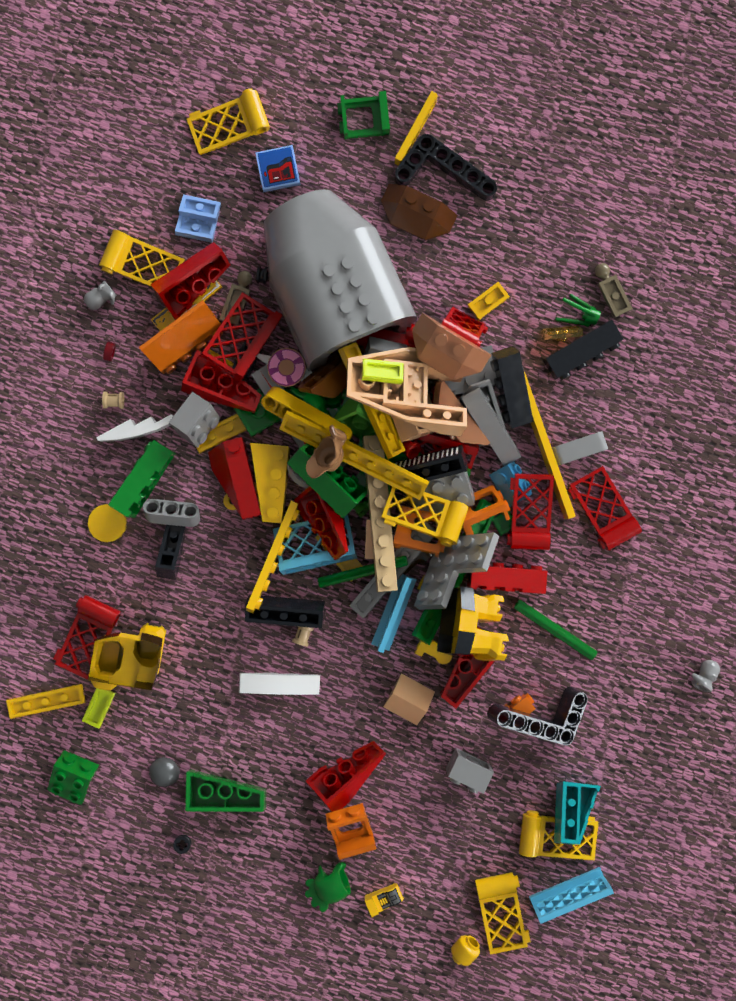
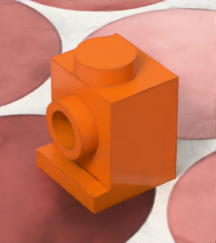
(522, 703)

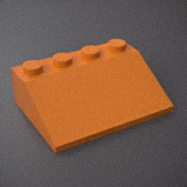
(181, 338)

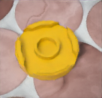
(106, 523)

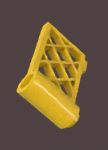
(249, 108)
(118, 250)
(448, 525)
(533, 838)
(500, 888)

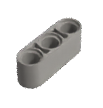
(580, 448)
(164, 507)

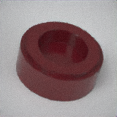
(109, 351)

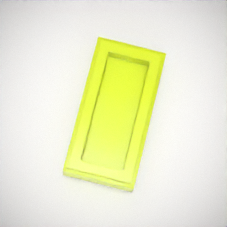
(382, 371)
(98, 707)

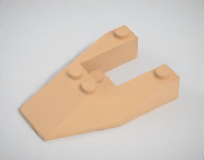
(408, 399)

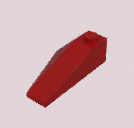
(218, 385)
(233, 471)
(341, 782)

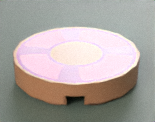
(286, 367)

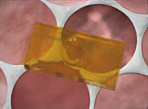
(561, 333)

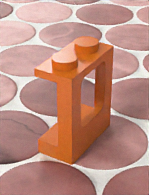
(500, 506)
(403, 535)
(352, 841)

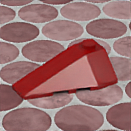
(323, 521)

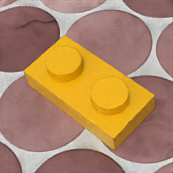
(488, 301)

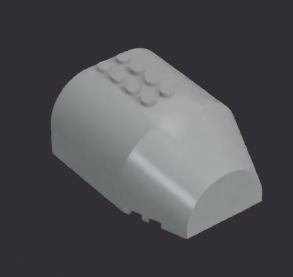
(331, 275)

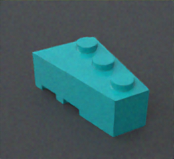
(572, 811)

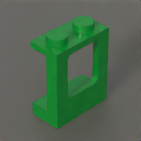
(379, 112)

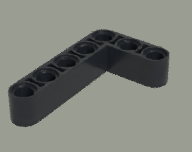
(445, 165)
(560, 730)

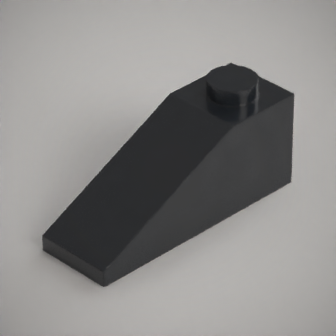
(170, 552)

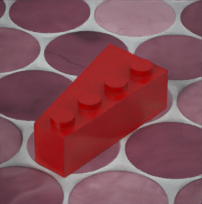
(510, 578)

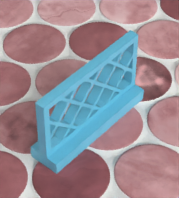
(314, 559)
(393, 613)
(570, 895)

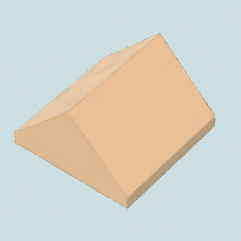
(409, 699)

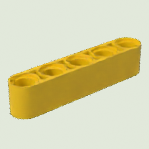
(280, 401)

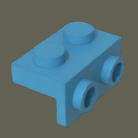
(501, 479)

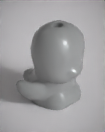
(98, 296)
(708, 673)

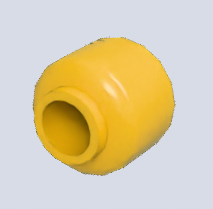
(465, 950)

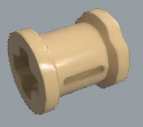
(113, 400)
(302, 636)

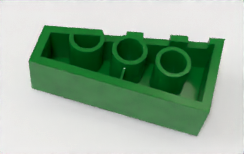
(333, 487)

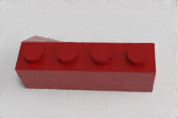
(190, 279)
(464, 678)

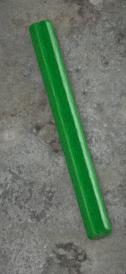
(356, 573)
(555, 629)

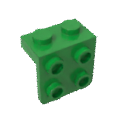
(72, 777)

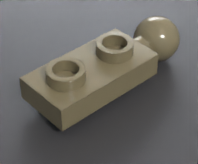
(244, 279)
(612, 291)

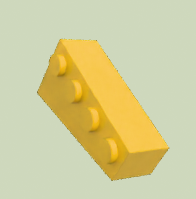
(271, 479)

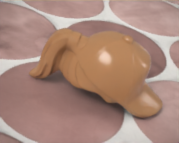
(328, 454)

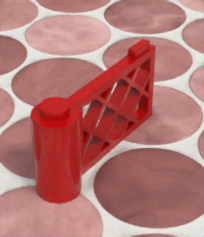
(465, 325)
(617, 531)
(530, 536)
(94, 613)

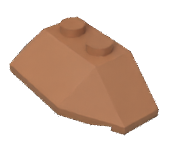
(447, 350)
(472, 433)

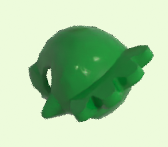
(328, 888)

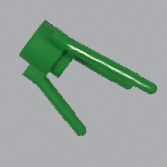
(589, 313)

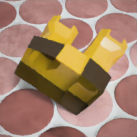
(127, 659)

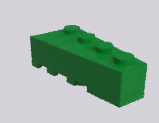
(142, 479)
(220, 794)

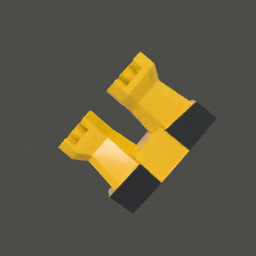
(459, 626)

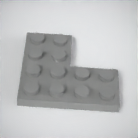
(469, 555)

